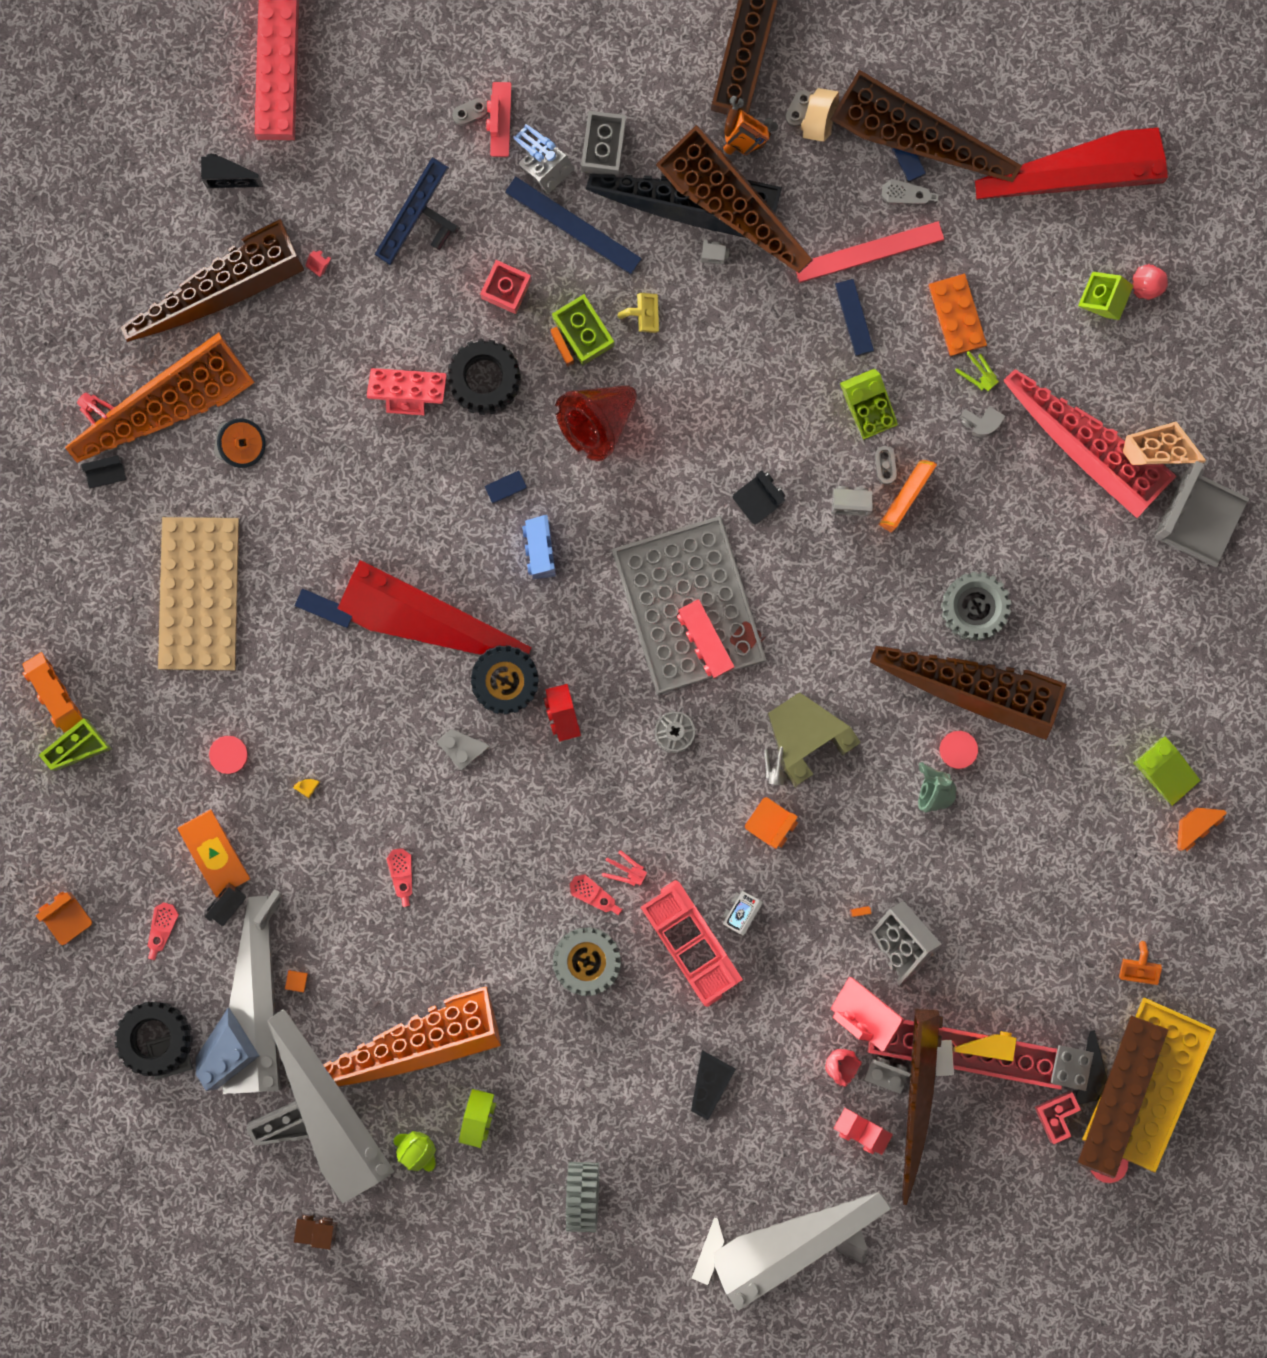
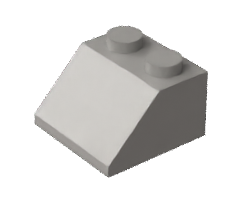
(852, 502)

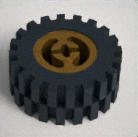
(515, 661)

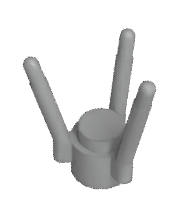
(777, 776)

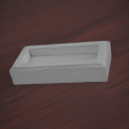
(268, 909)

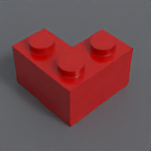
(561, 712)

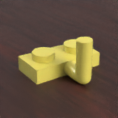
(647, 313)

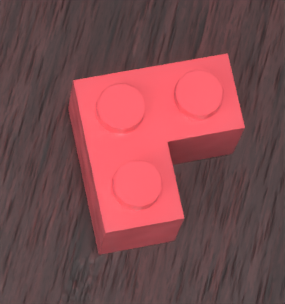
(1052, 1114)

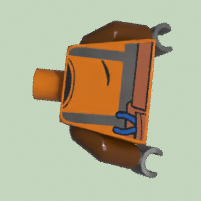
(744, 131)

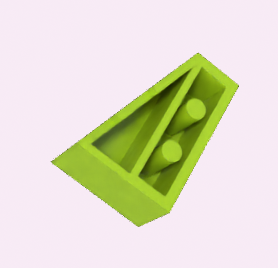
(75, 746)

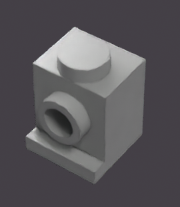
(714, 252)

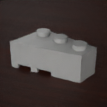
(278, 1126)

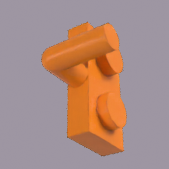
(1141, 970)

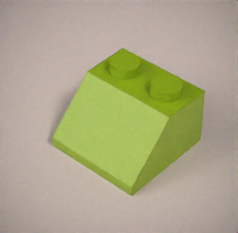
(1106, 295)

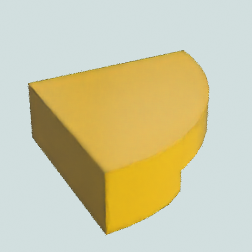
(306, 786)

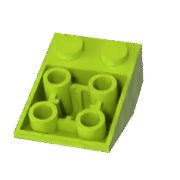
(869, 403)

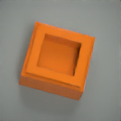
(860, 911)
(296, 981)

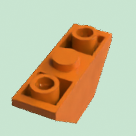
(1197, 825)

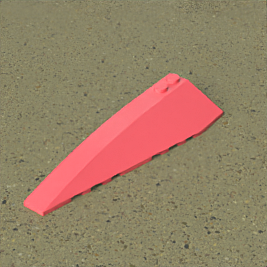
(1092, 446)

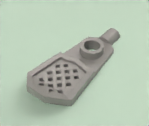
(909, 193)

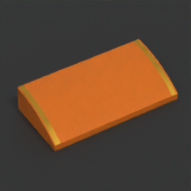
(907, 495)

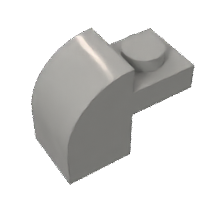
(983, 426)

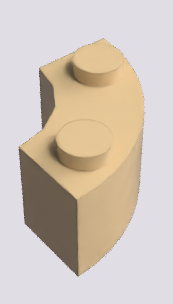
(818, 115)

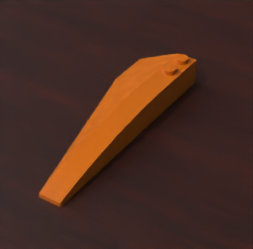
(190, 386)

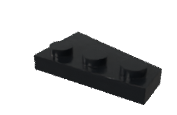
(710, 1084)

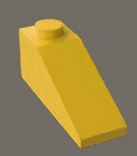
(992, 1046)

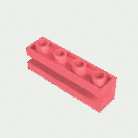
(705, 638)

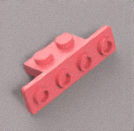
(499, 121)

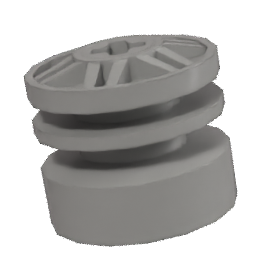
(669, 742)

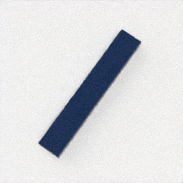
(411, 210)

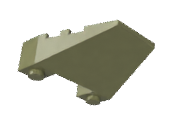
(803, 728)

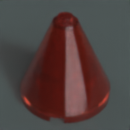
(595, 418)

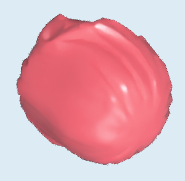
(1149, 282)
(842, 1073)

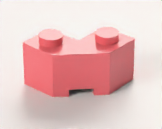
(863, 1131)

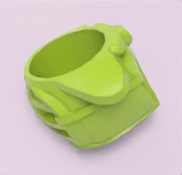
(415, 1151)

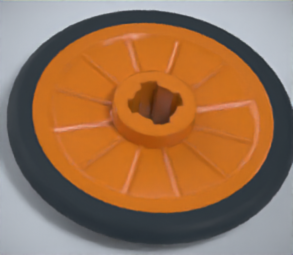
(253, 441)

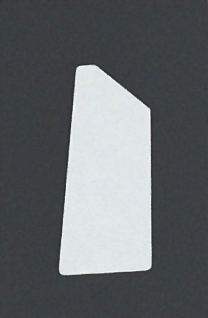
(706, 1261)

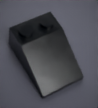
(223, 173)

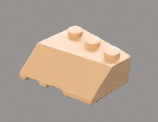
(1161, 446)

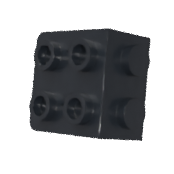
(759, 497)

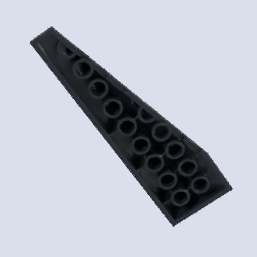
(664, 200)

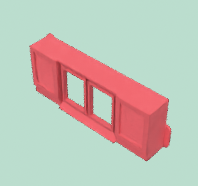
(715, 975)

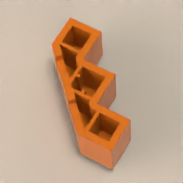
(51, 692)

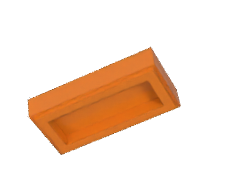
(562, 346)

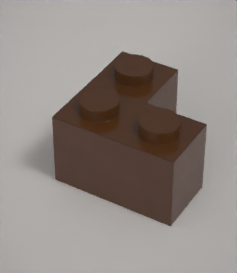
(315, 1232)

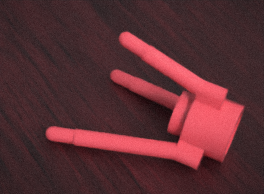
(88, 403)
(635, 874)

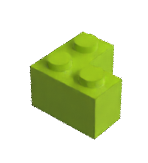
(477, 1118)

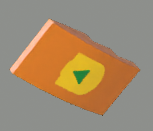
(213, 852)

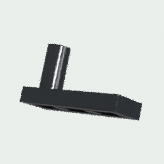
(445, 230)

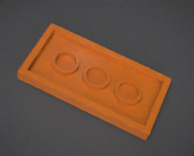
(957, 315)

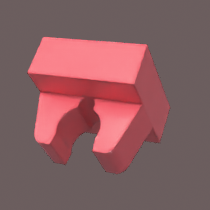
(317, 263)

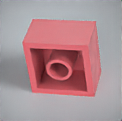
(505, 287)

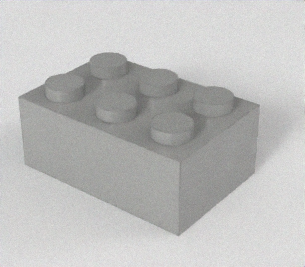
(603, 143)

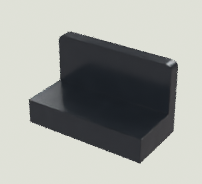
(104, 471)
(225, 904)

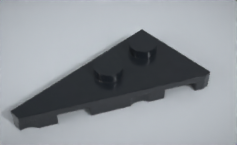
(1097, 1075)

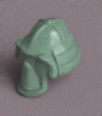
(937, 789)

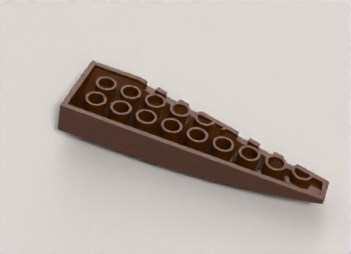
(920, 1091)

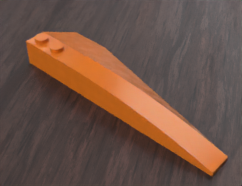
(440, 1037)

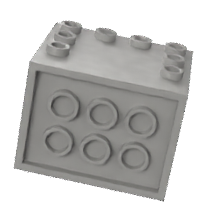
(1201, 516)

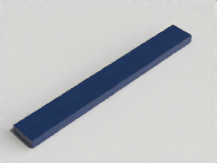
(573, 225)

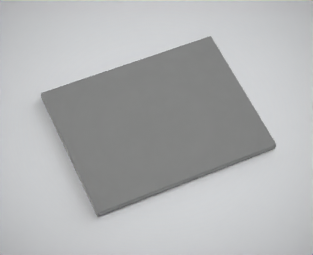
(671, 573)

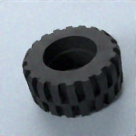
(477, 352)
(128, 1045)

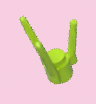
(988, 379)

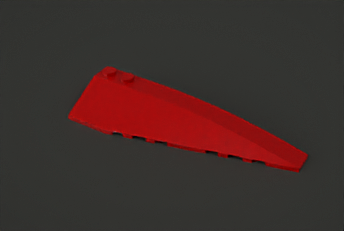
(1106, 162)
(401, 610)

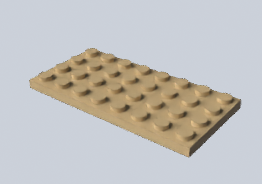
(198, 593)

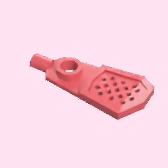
(401, 877)
(595, 897)
(160, 931)

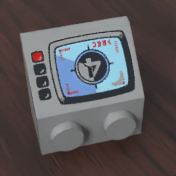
(741, 913)

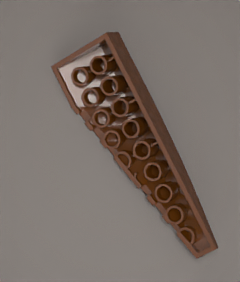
(895, 121)
(714, 183)
(247, 270)
(1016, 700)

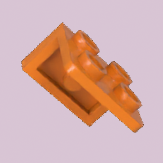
(771, 823)
(64, 917)

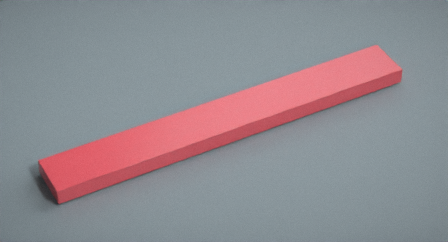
(872, 251)

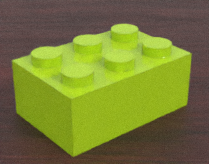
(583, 329)

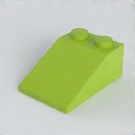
(1167, 770)

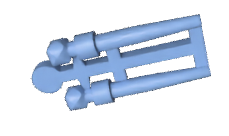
(550, 155)

